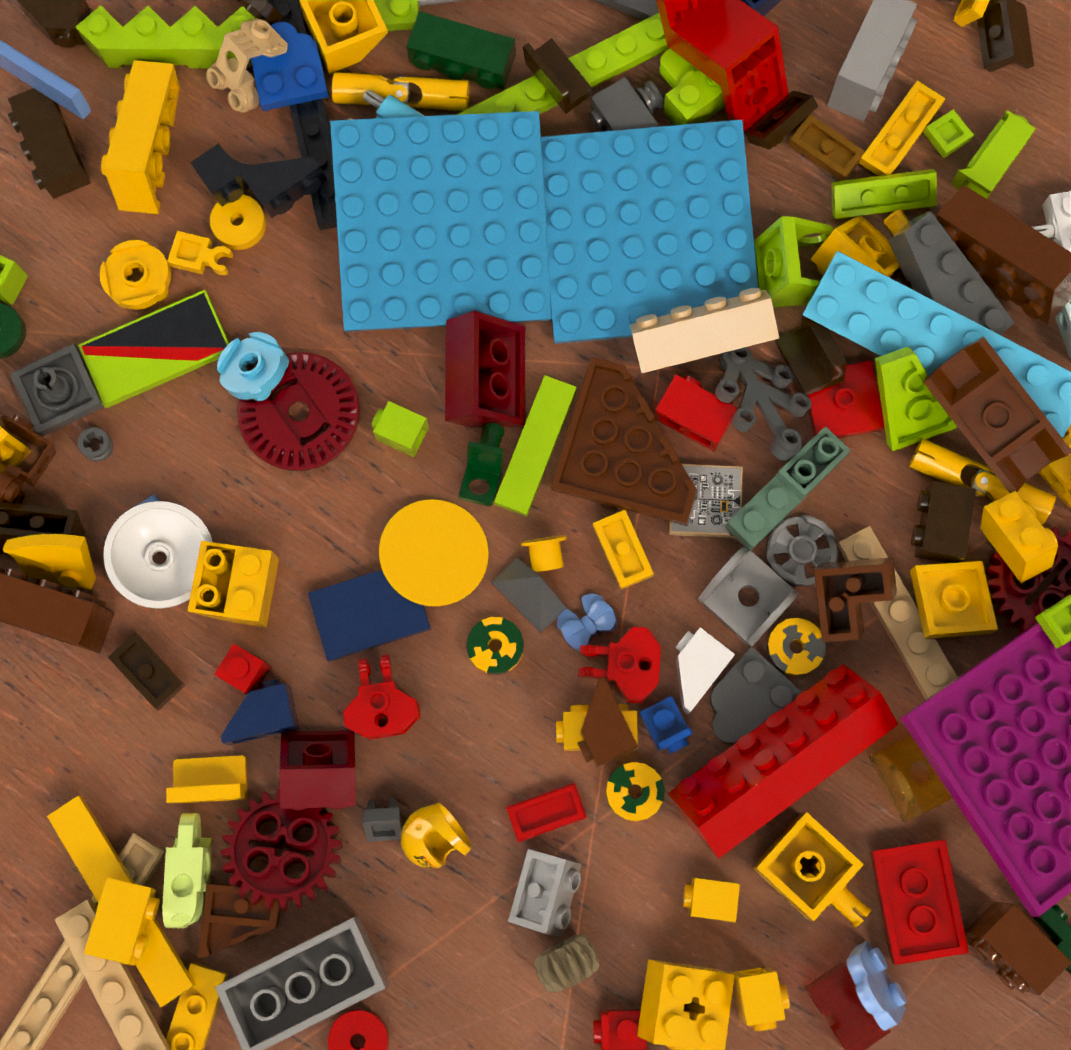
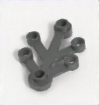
(741, 363)

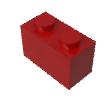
(694, 412)

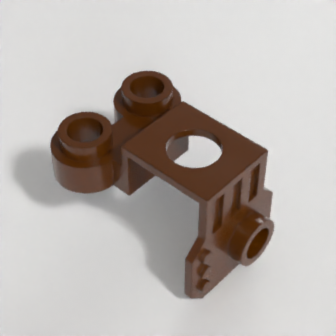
(12, 477)

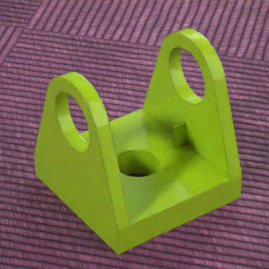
(779, 259)

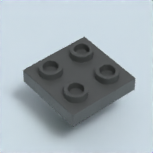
(57, 390)

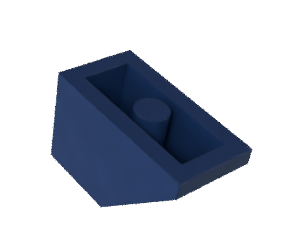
(262, 714)

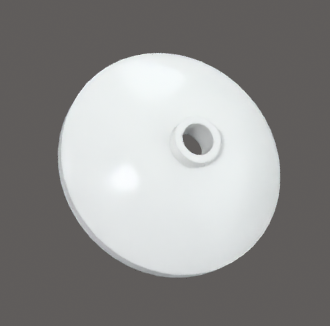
(141, 534)

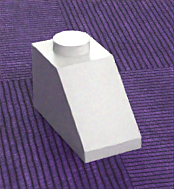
(699, 665)

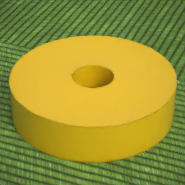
(243, 235)

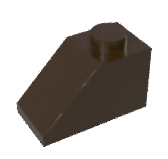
(57, 19)

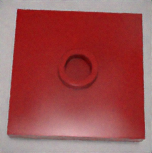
(849, 406)

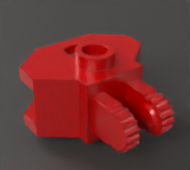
(623, 665)
(379, 701)

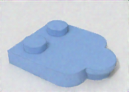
(874, 987)

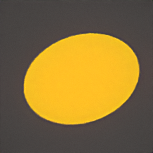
(433, 552)

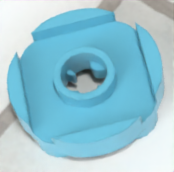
(263, 378)

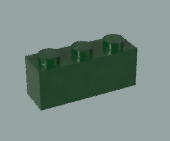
(461, 51)

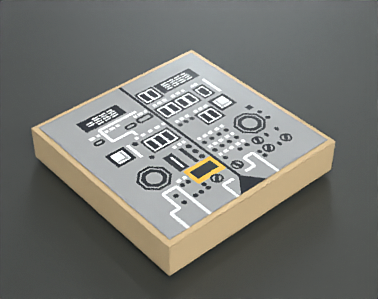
(716, 501)

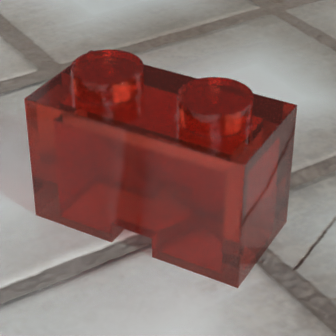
(837, 996)

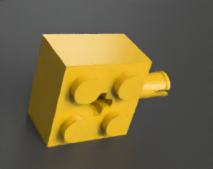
(831, 865)
(704, 1020)

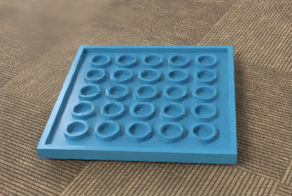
(440, 219)
(644, 224)

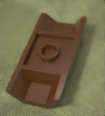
(996, 414)

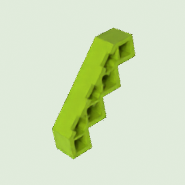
(146, 37)

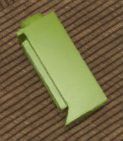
(995, 155)

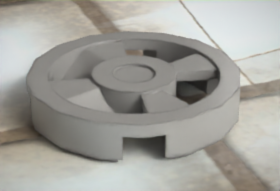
(800, 549)

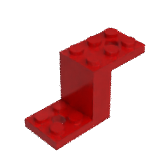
(732, 49)

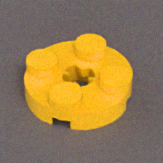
(150, 287)

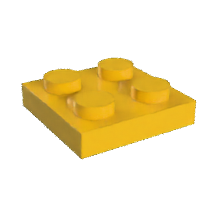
(953, 599)

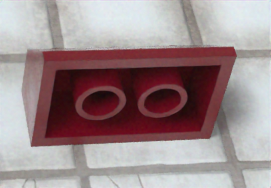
(484, 371)

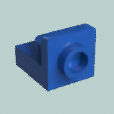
(666, 725)

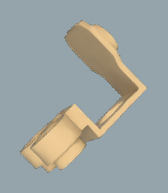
(252, 40)

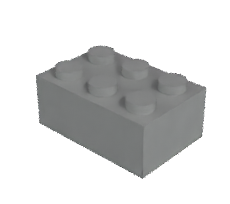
(873, 58)

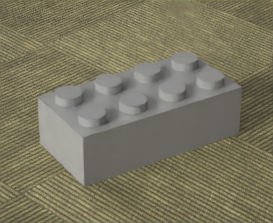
(302, 986)

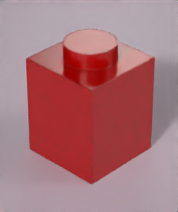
(242, 669)

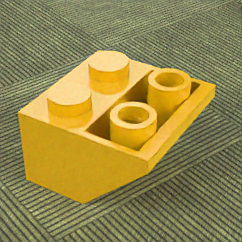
(233, 583)

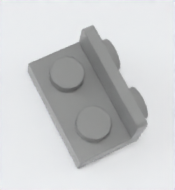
(545, 893)

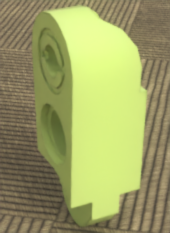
(186, 874)

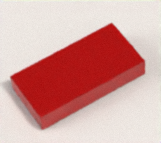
(546, 812)

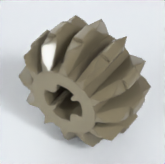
(567, 963)

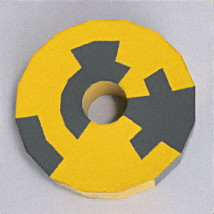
(784, 658)

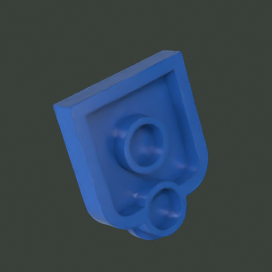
(291, 76)

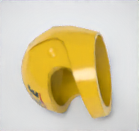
(432, 835)

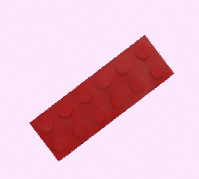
(782, 759)

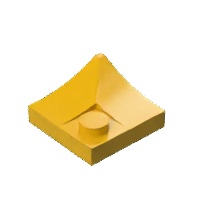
(54, 558)

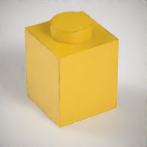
(711, 899)

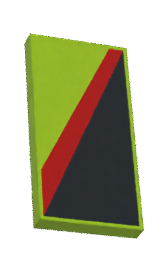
(154, 348)

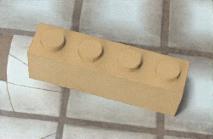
(704, 330)

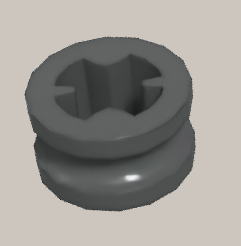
(650, 96)
(101, 454)

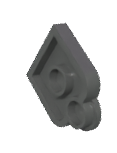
(749, 696)

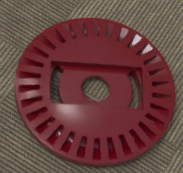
(330, 401)

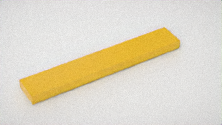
(97, 861)

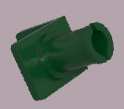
(484, 464)

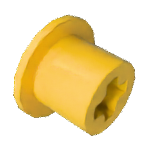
(545, 552)

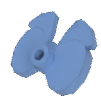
(599, 618)

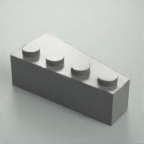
(944, 274)

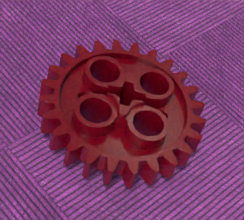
(1013, 598)
(272, 882)

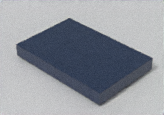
(364, 615)

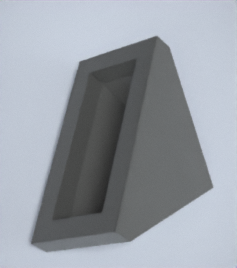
(529, 594)

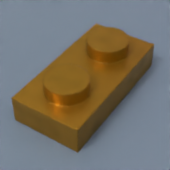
(826, 148)

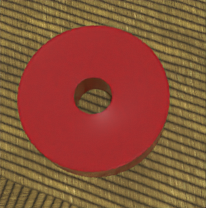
(358, 1022)

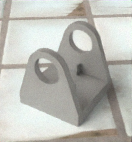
(741, 572)

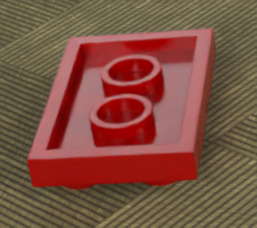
(919, 902)

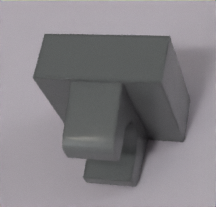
(382, 823)

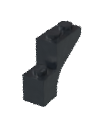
(273, 183)

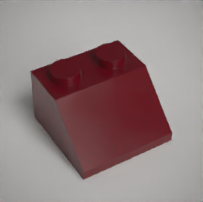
(317, 769)

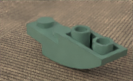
(787, 488)

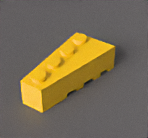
(141, 136)

